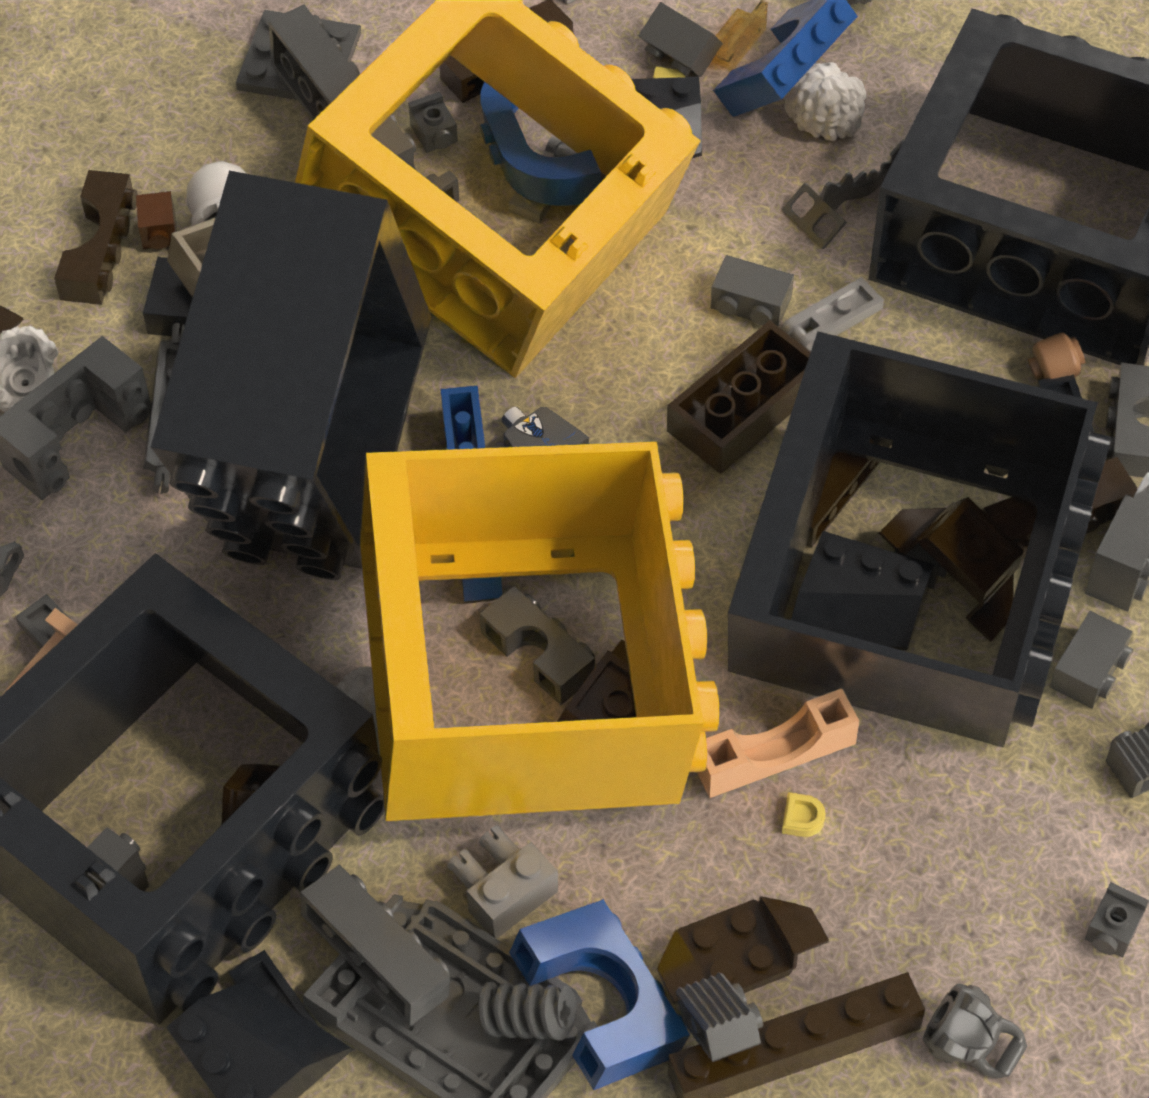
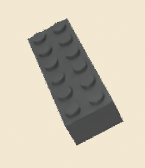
(319, 72)

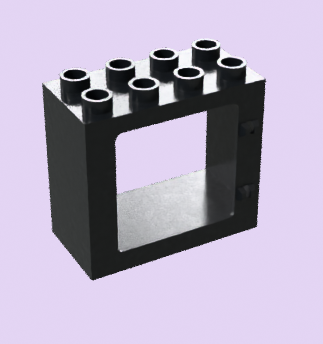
(1001, 255)
(292, 370)
(946, 427)
(83, 697)

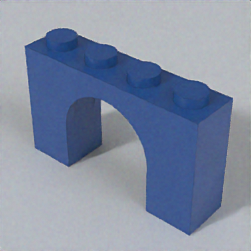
(804, 37)
(596, 943)

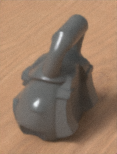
(968, 1029)

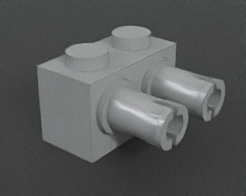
(510, 890)

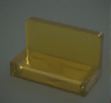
(740, 35)

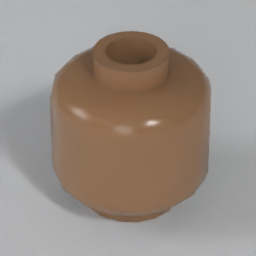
(1056, 357)

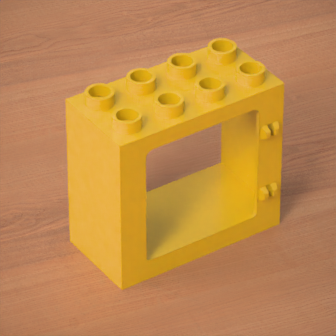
(466, 271)
(526, 517)

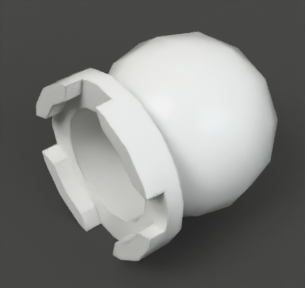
(206, 190)

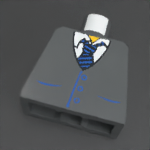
(539, 429)

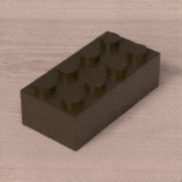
(740, 397)

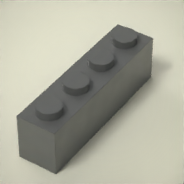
(375, 944)

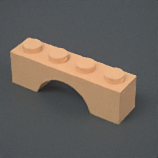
(814, 731)

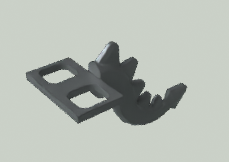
(834, 195)

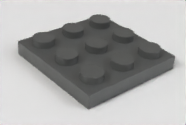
(259, 75)

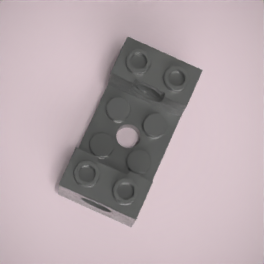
(33, 427)

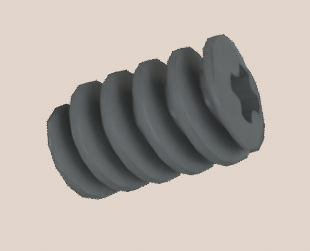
(527, 1012)

